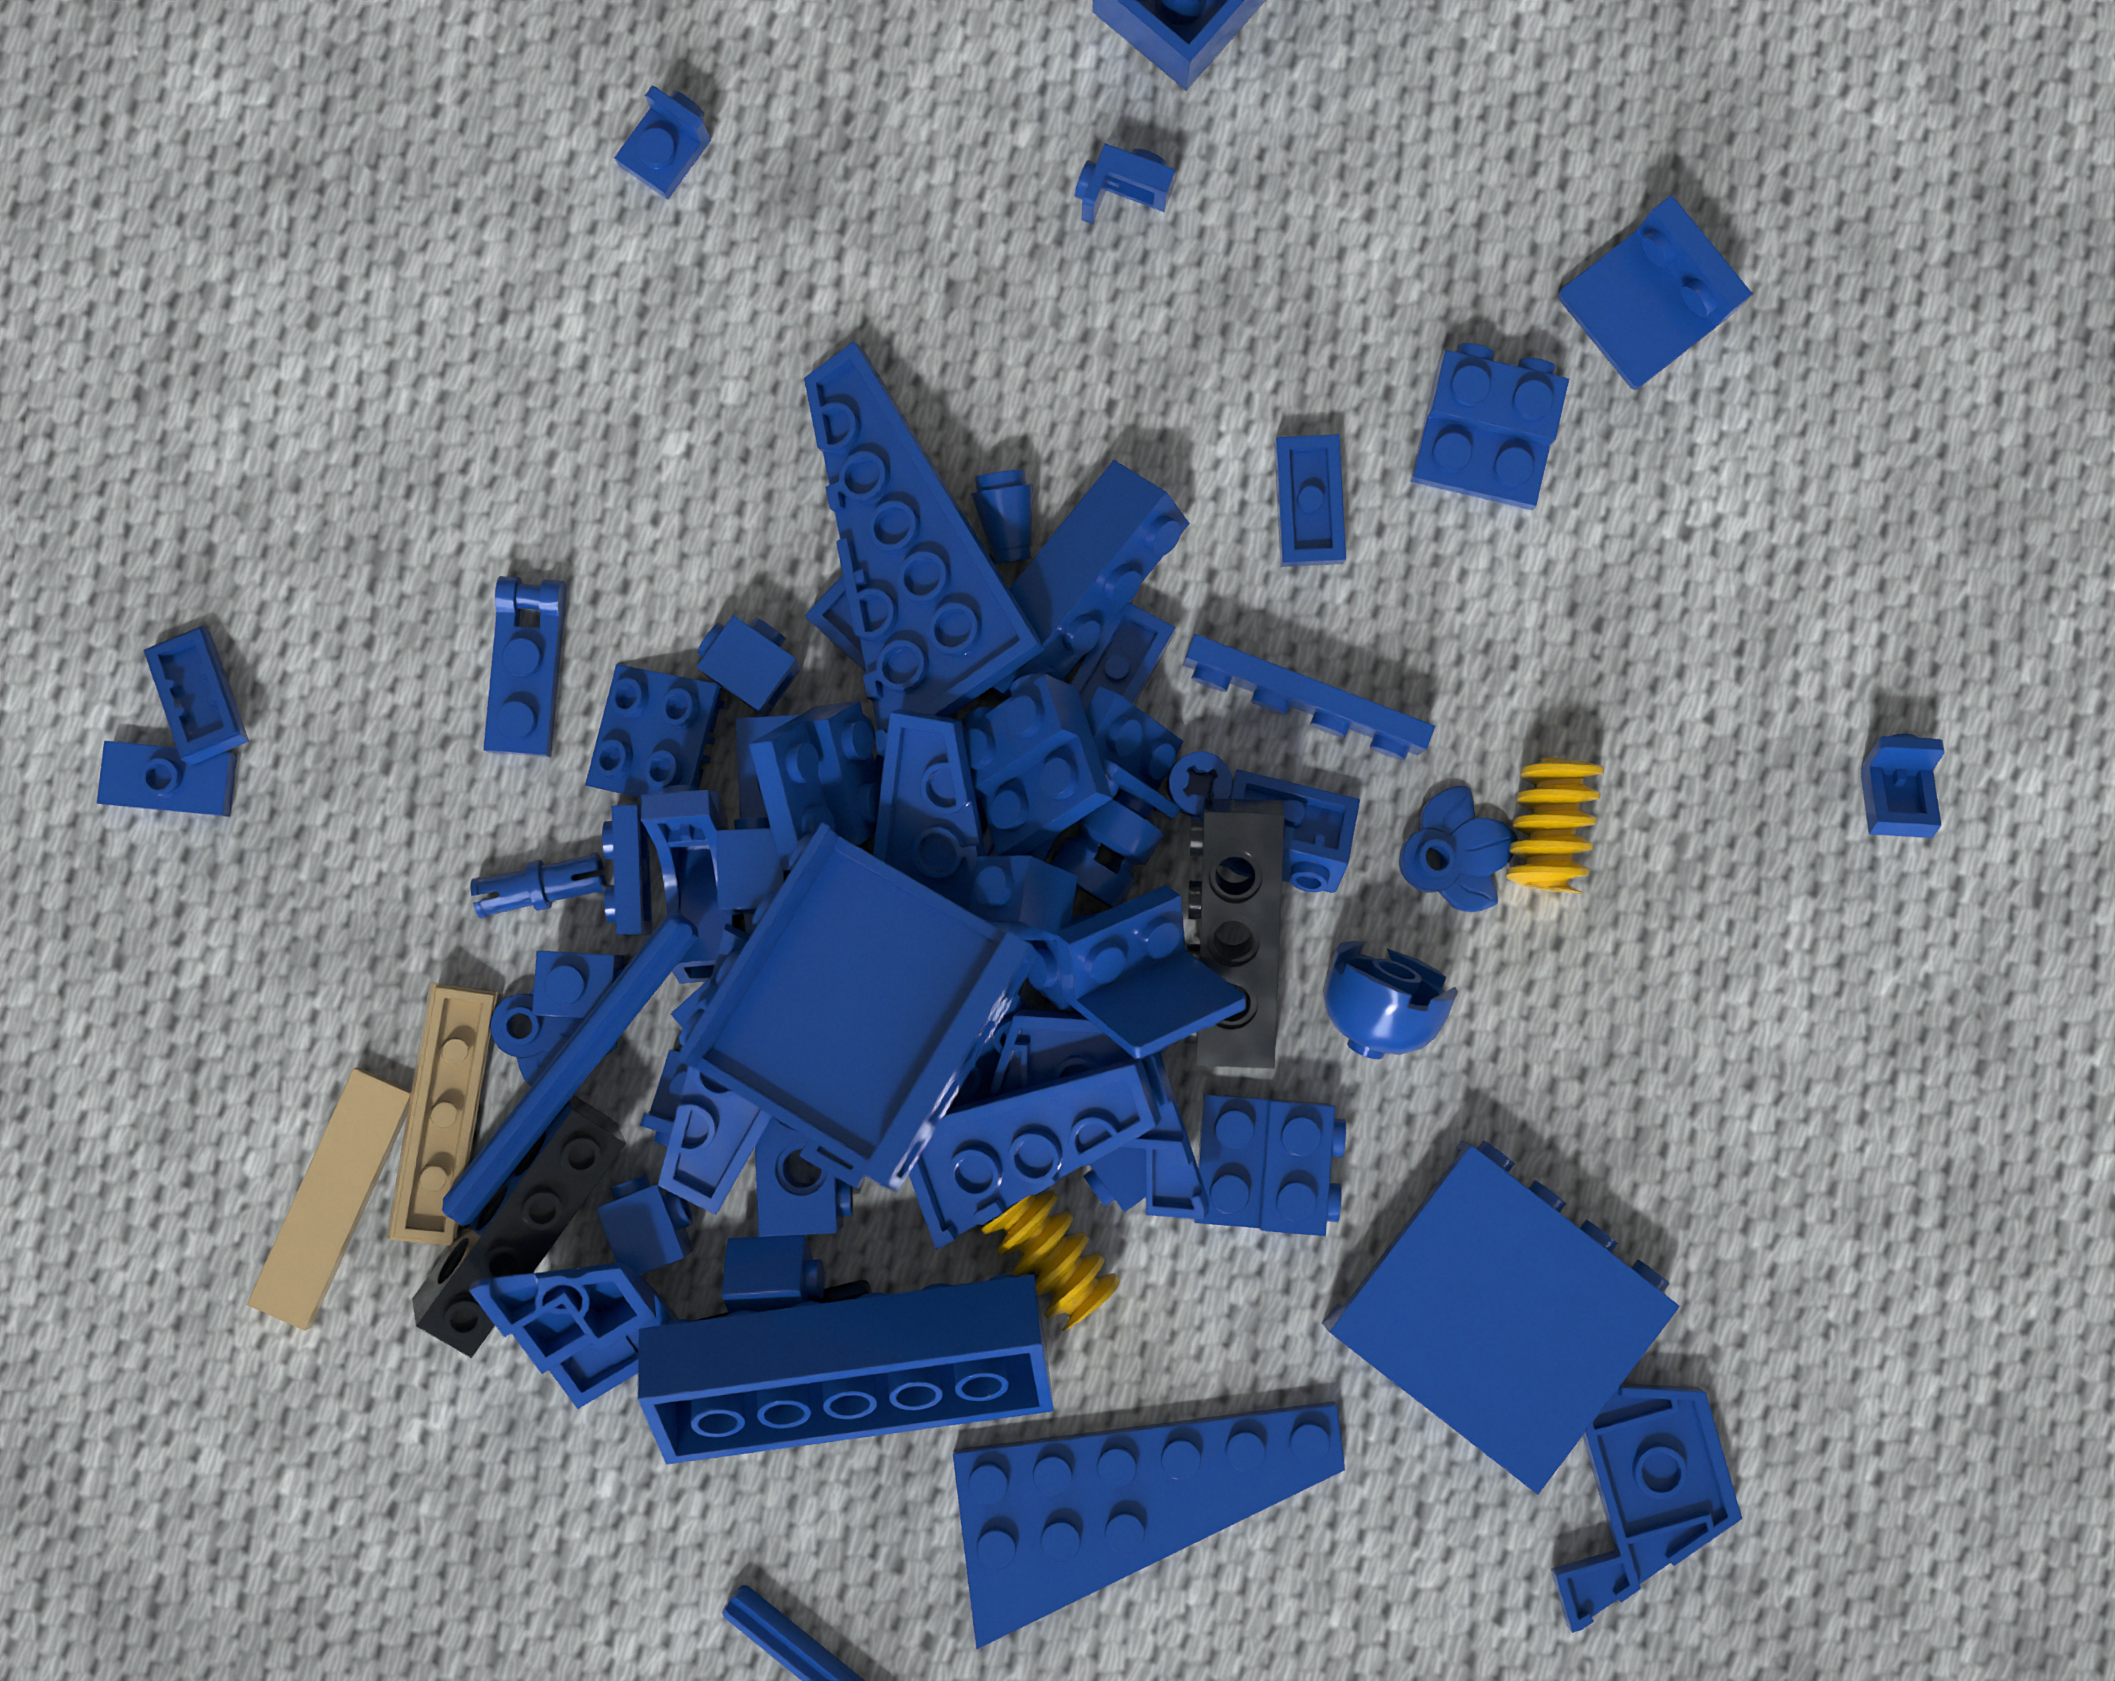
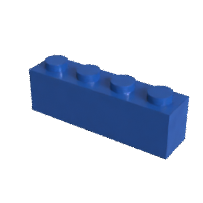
(1093, 568)

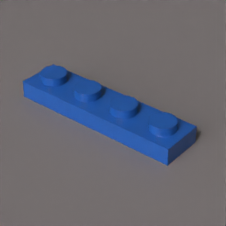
(1332, 708)

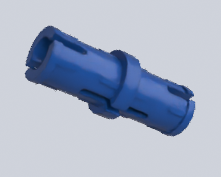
(538, 885)

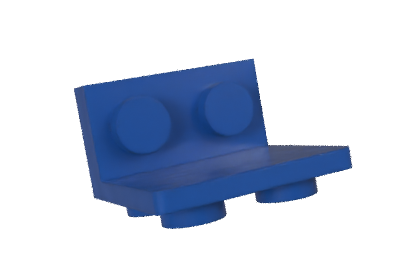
(1654, 294)
(1137, 979)

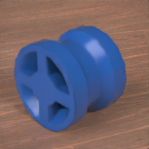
(1191, 789)

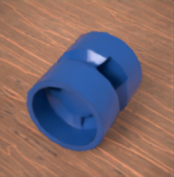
(1121, 833)

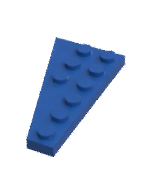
(914, 573)
(1093, 1507)

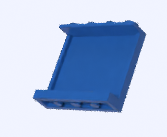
(856, 1006)
(1504, 1315)

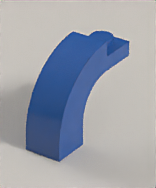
(684, 833)

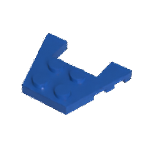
(1061, 1044)
(1659, 1490)

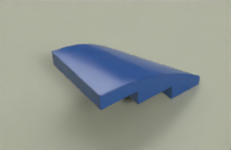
(576, 1322)

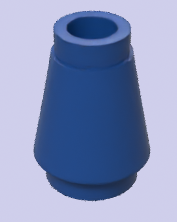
(1005, 513)

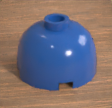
(1385, 1002)

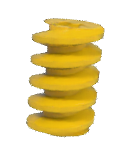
(1553, 824)
(1054, 1257)

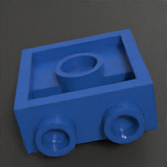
(1489, 426)
(1034, 763)
(817, 773)
(1270, 1163)

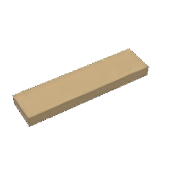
(441, 1111)
(331, 1199)

